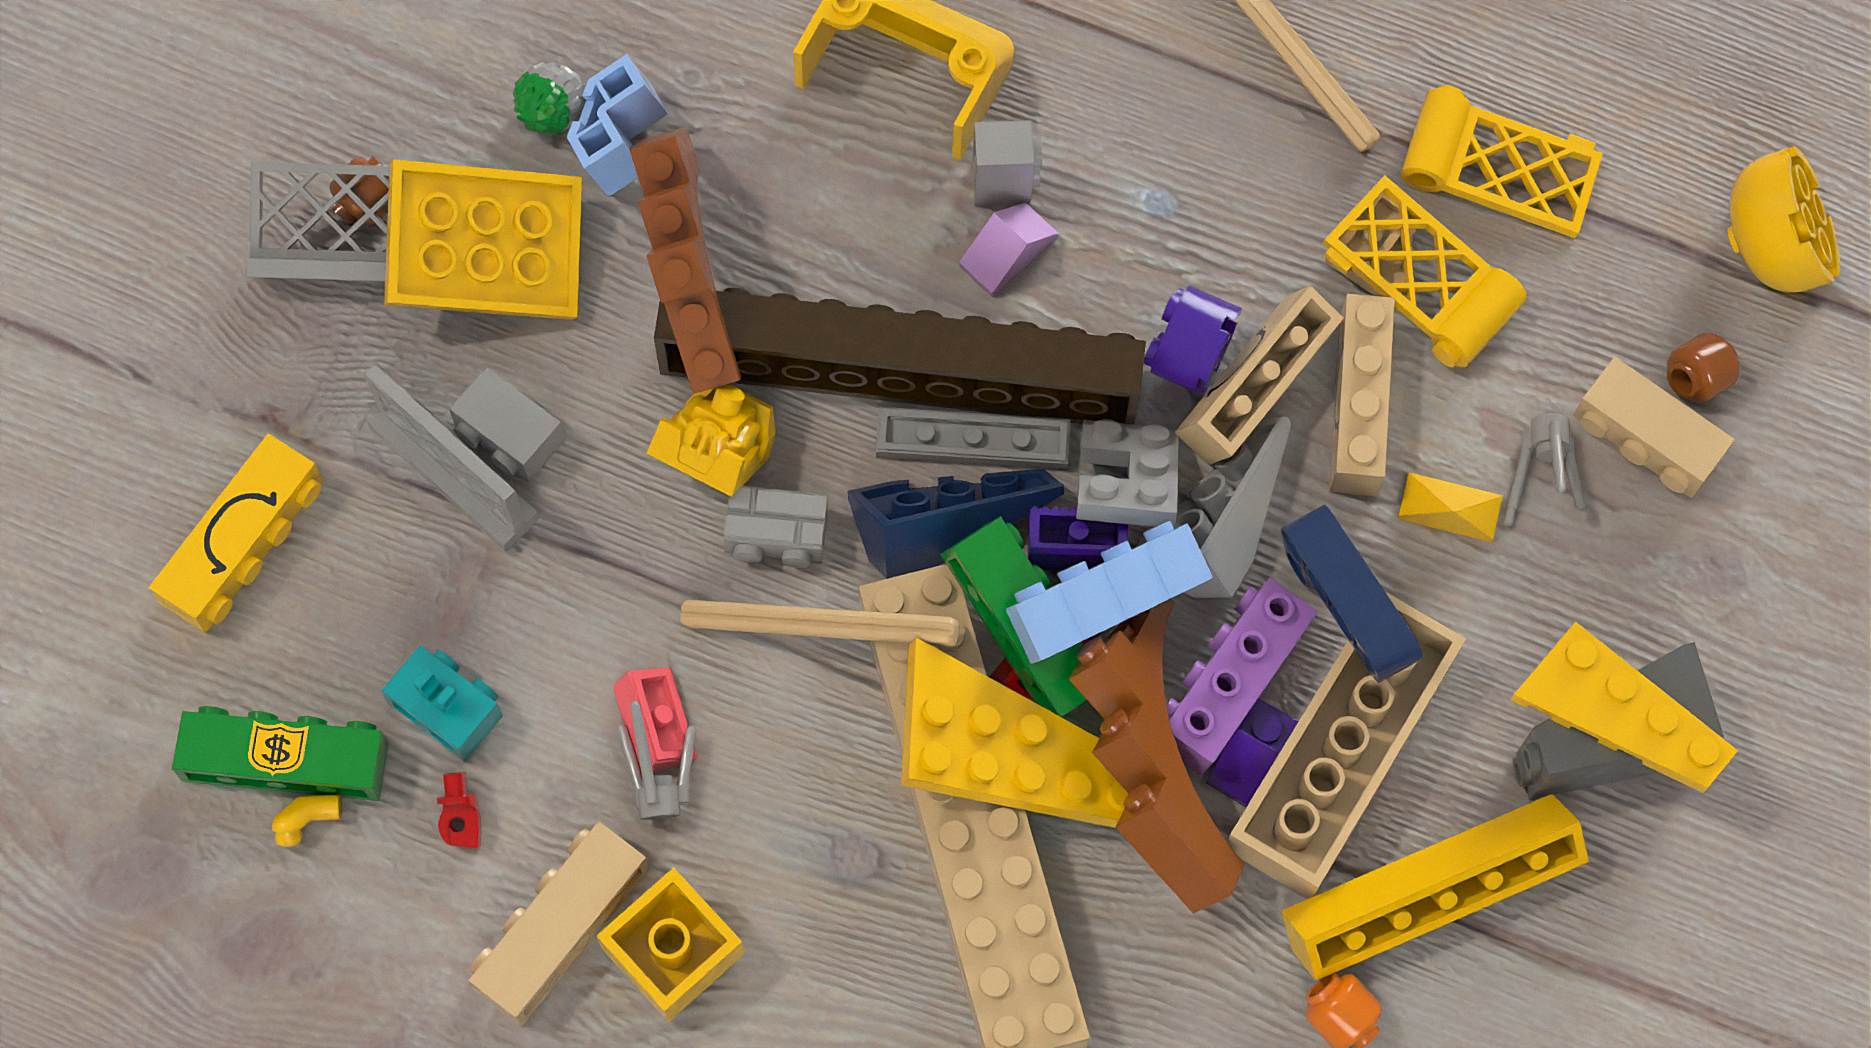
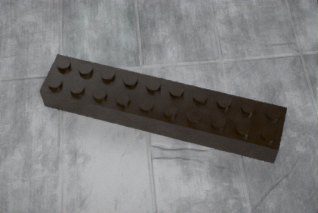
(923, 358)

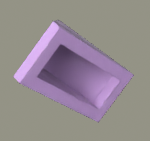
(1006, 246)

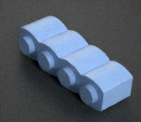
(1108, 593)

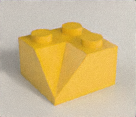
(671, 944)

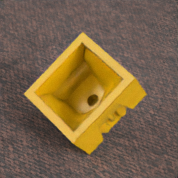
(717, 438)

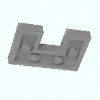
(1152, 480)

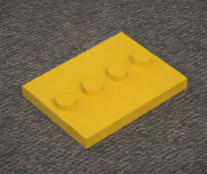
(483, 240)

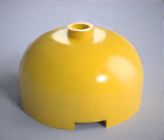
(1783, 223)

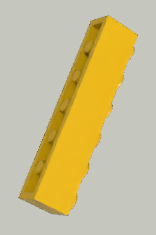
(1434, 886)

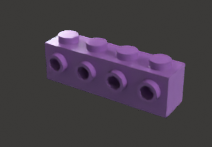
(1237, 672)

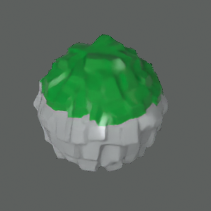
(548, 98)

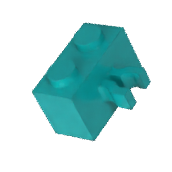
(443, 702)

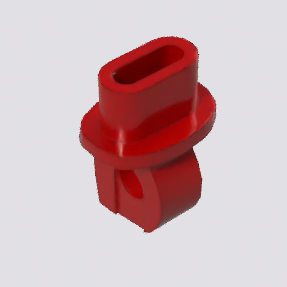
(460, 805)

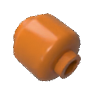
(1343, 1011)

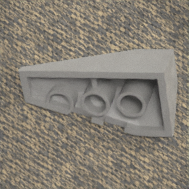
(1231, 506)

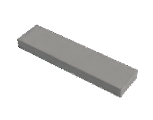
(973, 438)

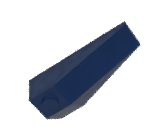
(912, 526)

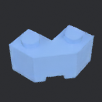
(615, 110)

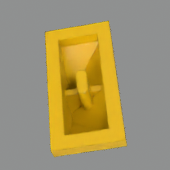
(1450, 507)

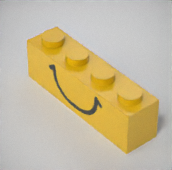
(237, 534)

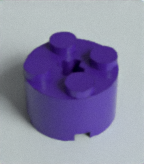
(1193, 339)

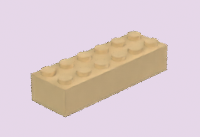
(1339, 759)

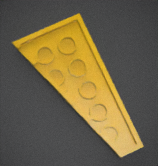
(997, 746)

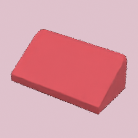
(661, 713)

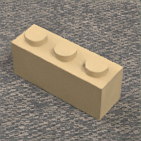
(1652, 428)

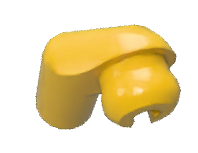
(301, 811)

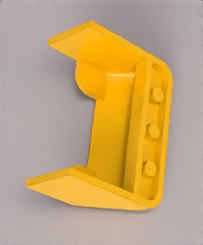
(974, 52)

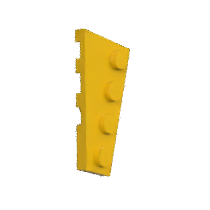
(1607, 698)

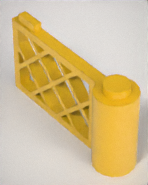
(1441, 147)
(1470, 316)

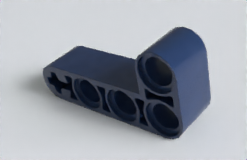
(1331, 563)

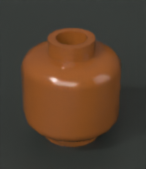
(369, 189)
(1702, 368)

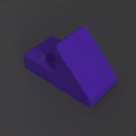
(1251, 752)

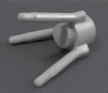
(1551, 443)
(655, 794)

